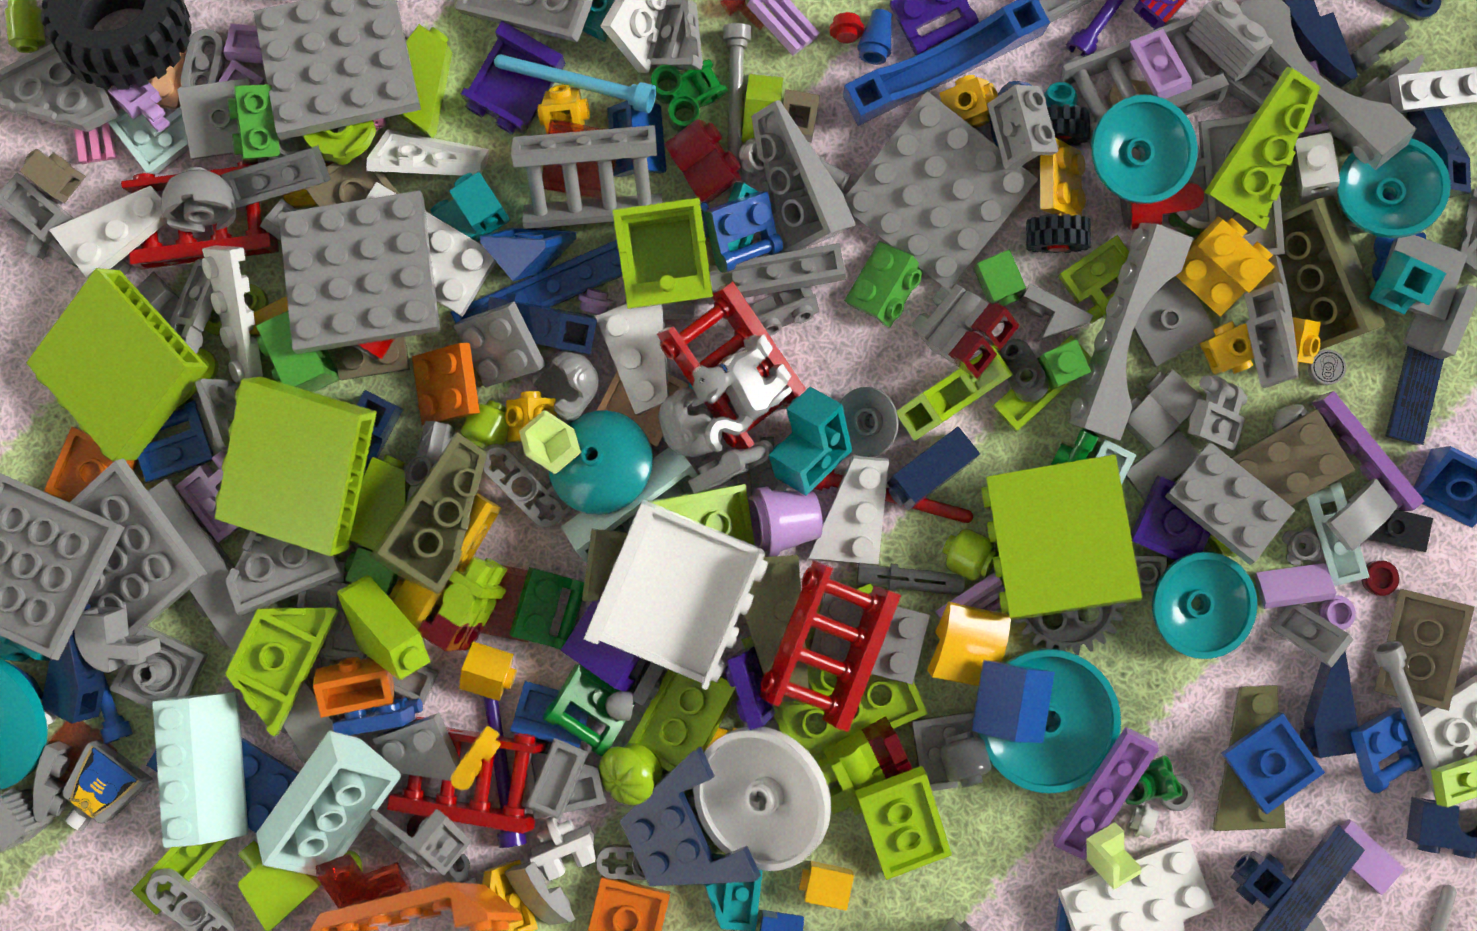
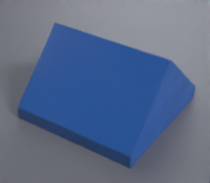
(526, 251)
(1450, 484)
(1013, 702)

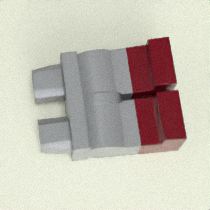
(964, 326)

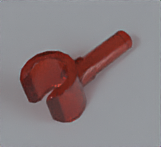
(734, 5)

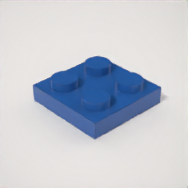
(1272, 763)

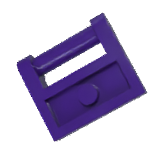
(918, 13)

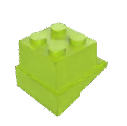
(663, 253)

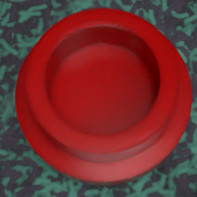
(846, 27)

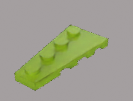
(1257, 163)

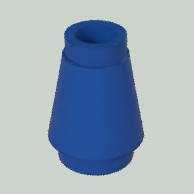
(876, 38)

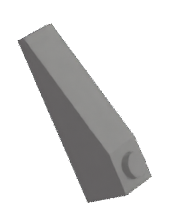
(800, 189)

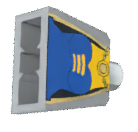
(102, 785)

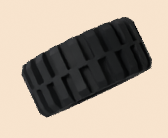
(123, 54)

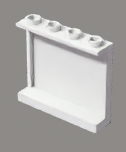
(677, 593)

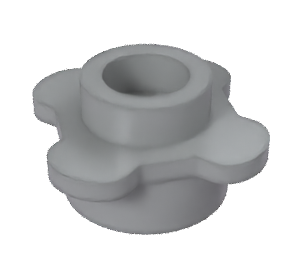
(1312, 545)

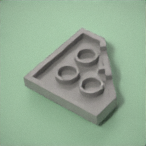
(47, 91)
(275, 571)

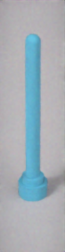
(639, 96)

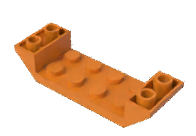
(472, 908)

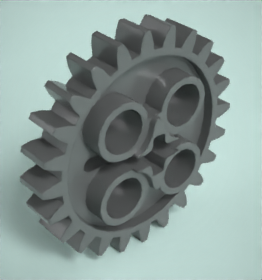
(1073, 629)

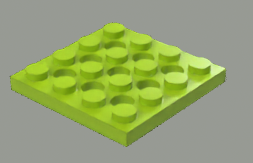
(791, 716)

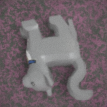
(744, 386)

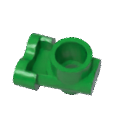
(1083, 445)
(1157, 783)

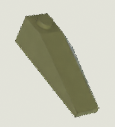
(431, 527)

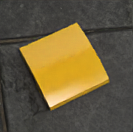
(965, 640)

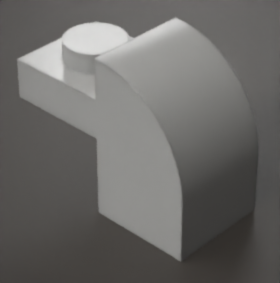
(106, 642)

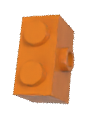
(352, 686)

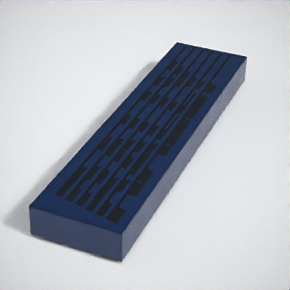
(1414, 397)
(1313, 883)

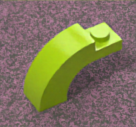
(950, 396)

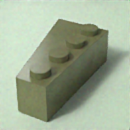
(771, 612)

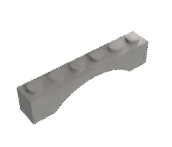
(1369, 127)
(1153, 260)

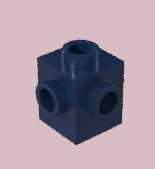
(1271, 884)

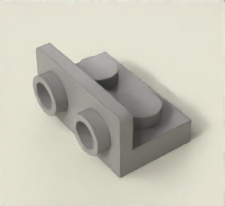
(1022, 125)

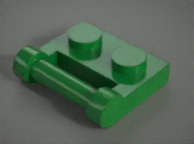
(539, 604)
(589, 695)

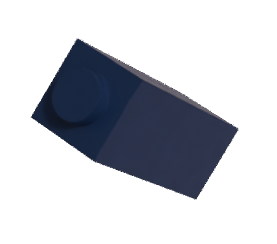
(932, 469)

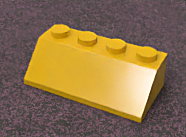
(422, 604)

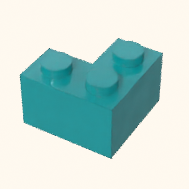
(474, 208)
(816, 441)

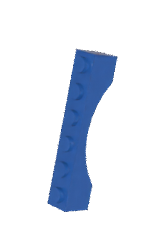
(904, 81)

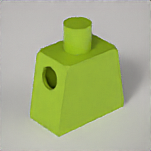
(271, 890)

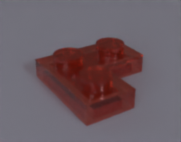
(349, 885)

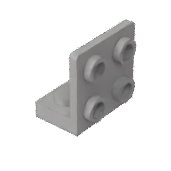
(217, 410)
(433, 846)

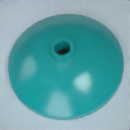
(1165, 147)
(1414, 178)
(616, 473)
(1225, 608)

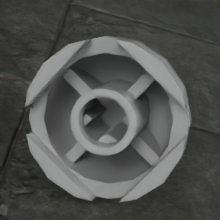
(197, 200)

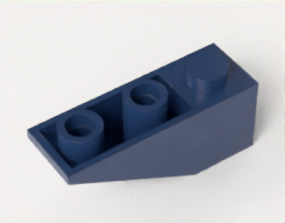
(1438, 134)
(555, 326)
(73, 686)

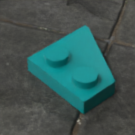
(735, 903)

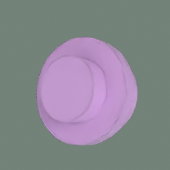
(595, 301)
(1338, 611)

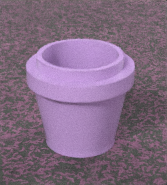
(783, 519)

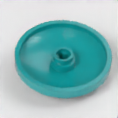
(21, 726)
(1078, 730)

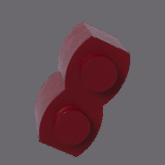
(703, 160)

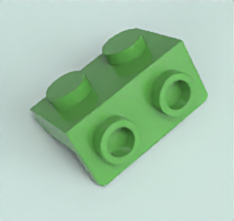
(255, 123)
(885, 283)

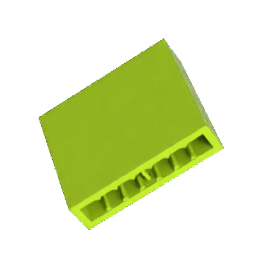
(116, 365)
(294, 465)
(1061, 538)

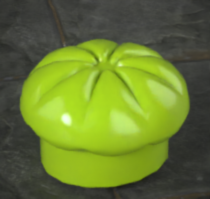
(629, 773)

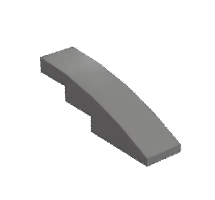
(40, 214)
(1272, 328)

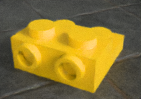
(1224, 265)

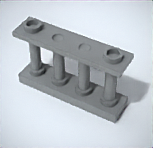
(1205, 89)
(584, 146)

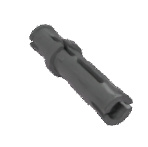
(951, 584)

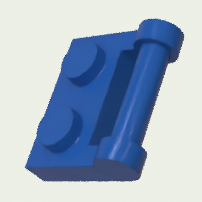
(738, 220)
(177, 451)
(1379, 740)

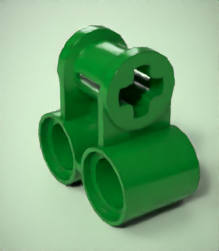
(689, 92)

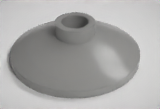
(858, 408)

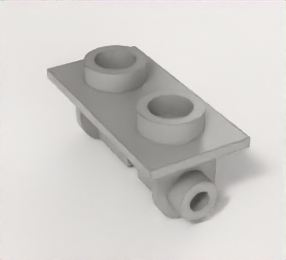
(798, 306)

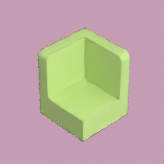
(549, 442)
(1110, 858)

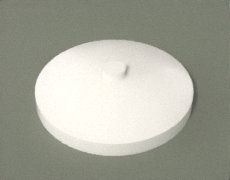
(764, 797)

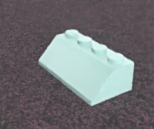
(667, 479)
(200, 769)
(326, 805)

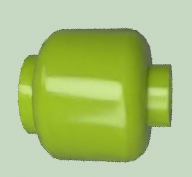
(487, 426)
(969, 554)

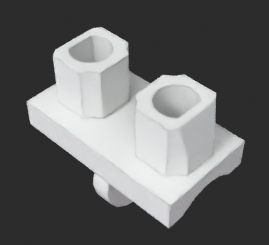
(549, 854)

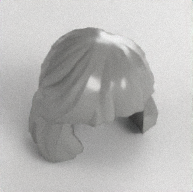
(570, 381)
(684, 429)

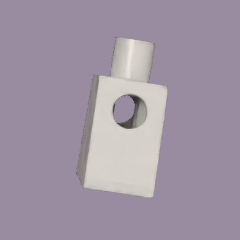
(1315, 167)

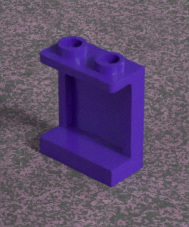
(507, 94)
(602, 659)

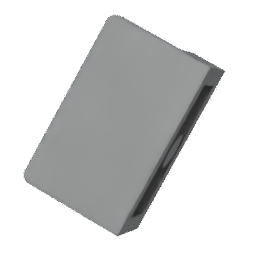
(1443, 337)

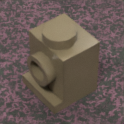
(803, 106)
(52, 174)

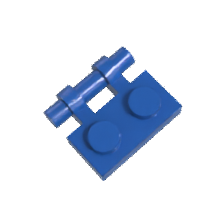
(378, 718)

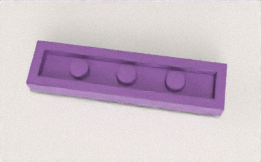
(1357, 441)
(1106, 791)

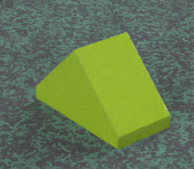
(760, 93)

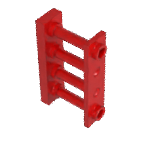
(187, 248)
(731, 306)
(854, 670)
(479, 809)

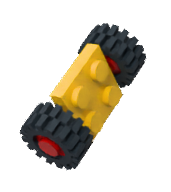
(1062, 187)

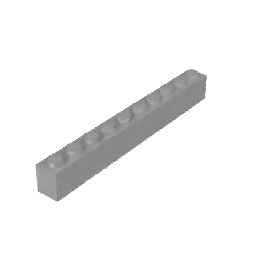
(214, 601)

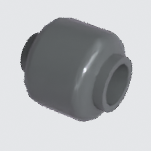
(965, 759)

